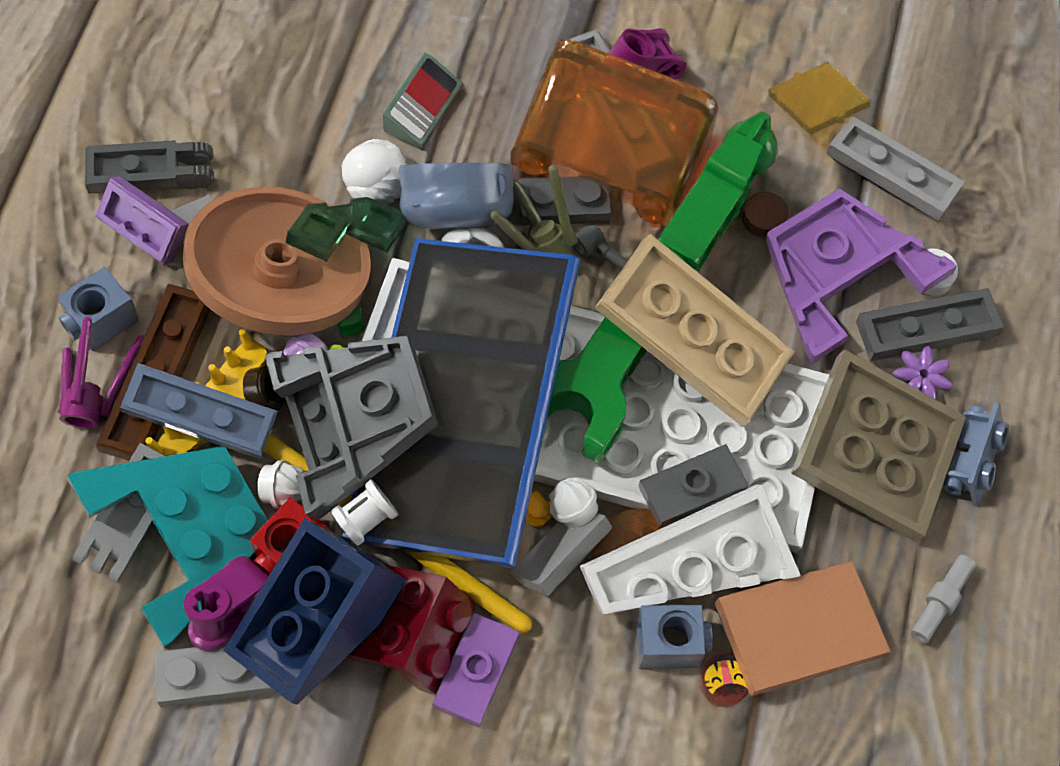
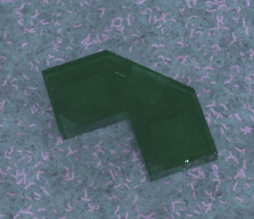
(323, 227)

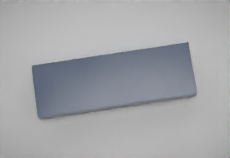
(198, 411)

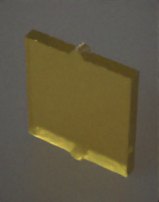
(819, 98)

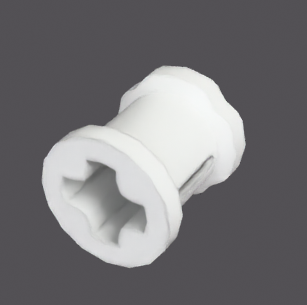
(364, 512)

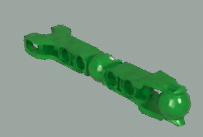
(596, 377)

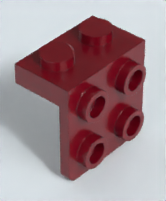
(419, 629)

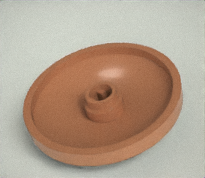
(256, 280)

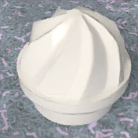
(279, 483)
(573, 502)

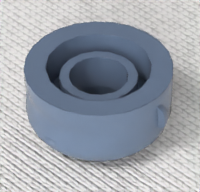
(455, 194)

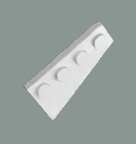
(703, 553)

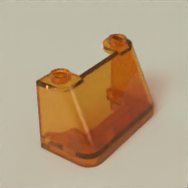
(617, 127)

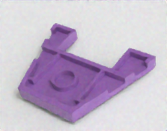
(834, 248)

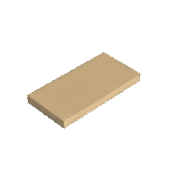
(695, 330)

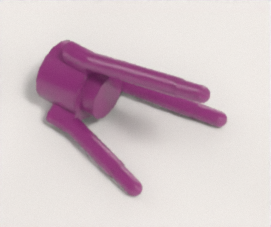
(81, 400)

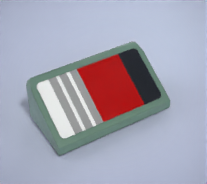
(421, 102)

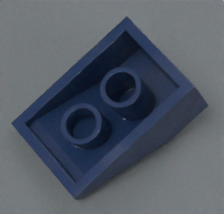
(312, 611)

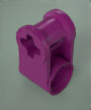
(650, 51)
(223, 601)

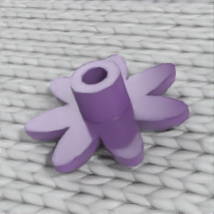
(924, 367)

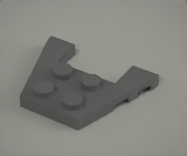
(375, 406)

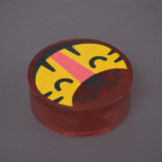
(723, 681)

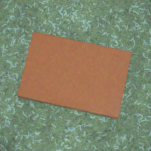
(801, 628)

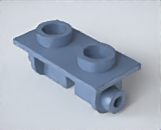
(983, 437)

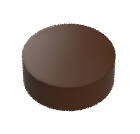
(764, 212)

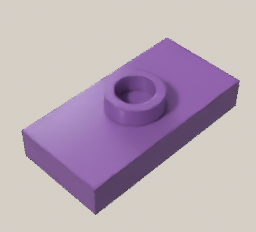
(141, 220)
(476, 670)

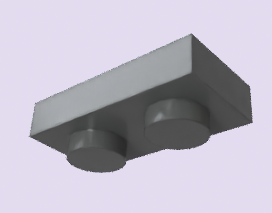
(585, 199)

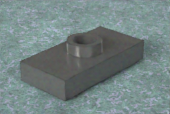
(692, 485)

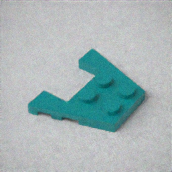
(197, 508)

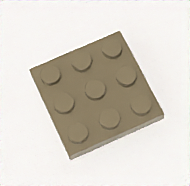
(879, 445)

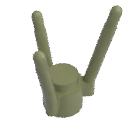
(545, 235)

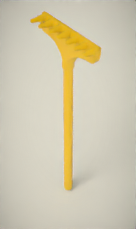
(230, 381)

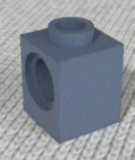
(97, 291)
(656, 652)

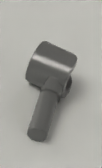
(591, 240)

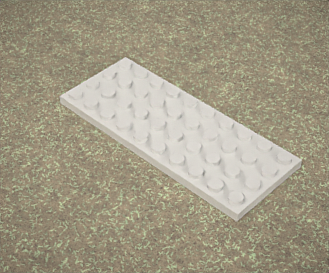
(665, 425)

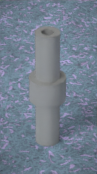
(943, 598)

